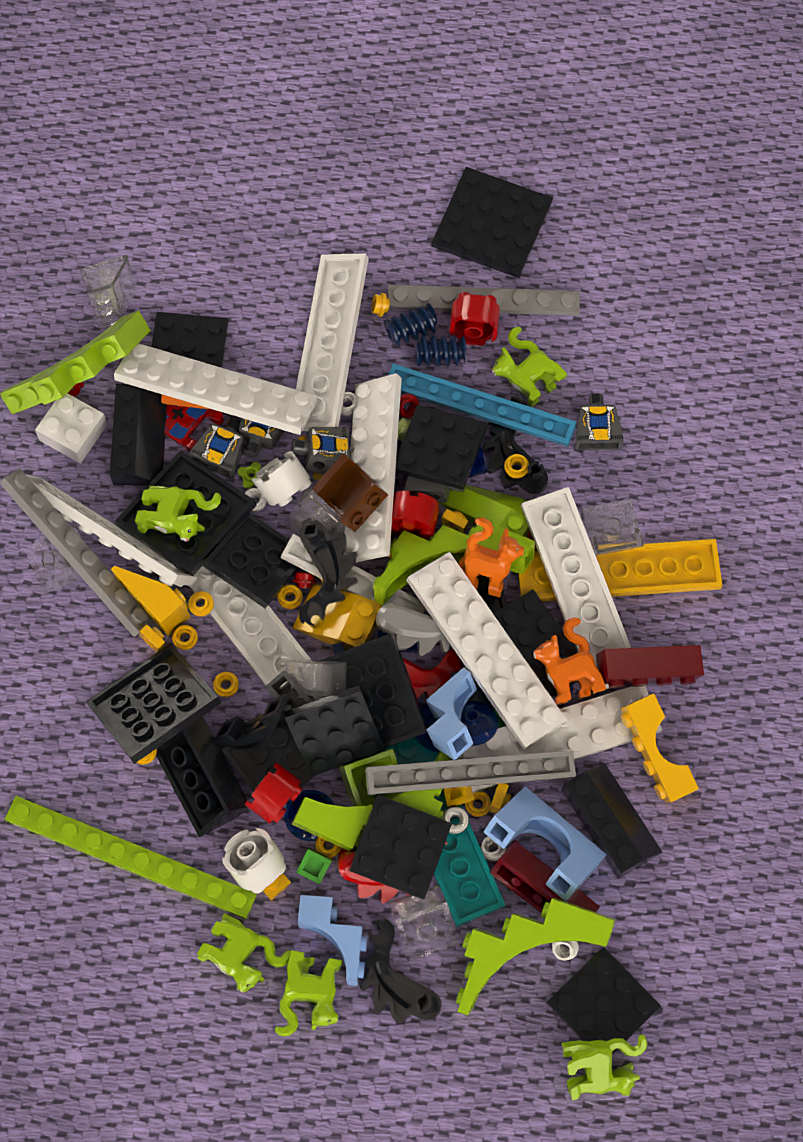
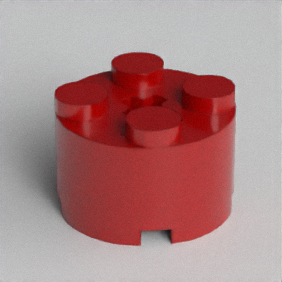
(475, 318)
(414, 514)
(274, 793)

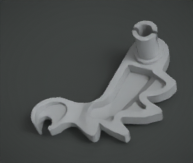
(411, 628)

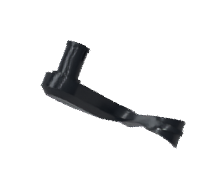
(504, 446)
(328, 556)
(391, 988)

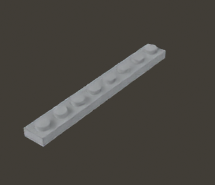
(509, 300)
(76, 551)
(469, 772)

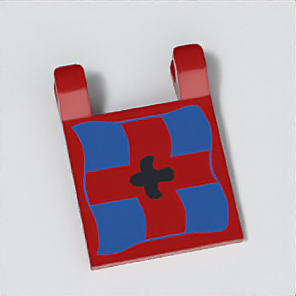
(183, 421)

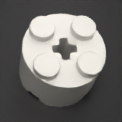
(282, 479)
(253, 859)

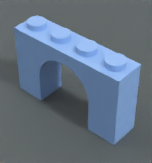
(531, 815)

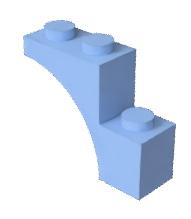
(446, 706)
(317, 915)

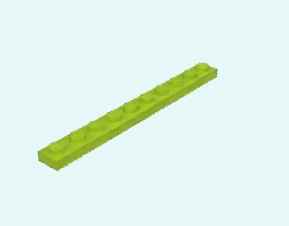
(131, 857)

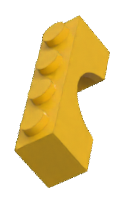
(643, 719)

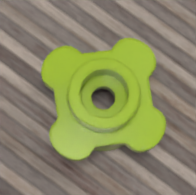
(244, 472)

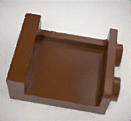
(350, 492)

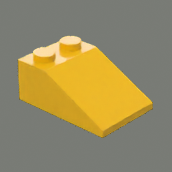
(157, 599)
(345, 622)

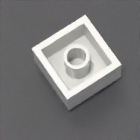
(71, 427)

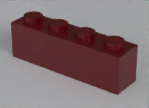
(650, 665)
(527, 878)

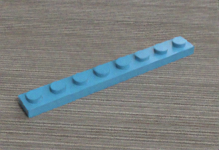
(485, 406)

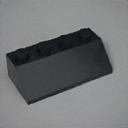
(137, 436)
(202, 778)
(611, 820)

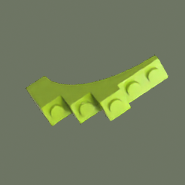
(79, 366)
(413, 553)
(344, 824)
(491, 952)

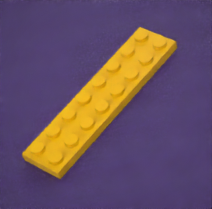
(643, 570)

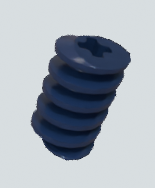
(411, 324)
(441, 350)

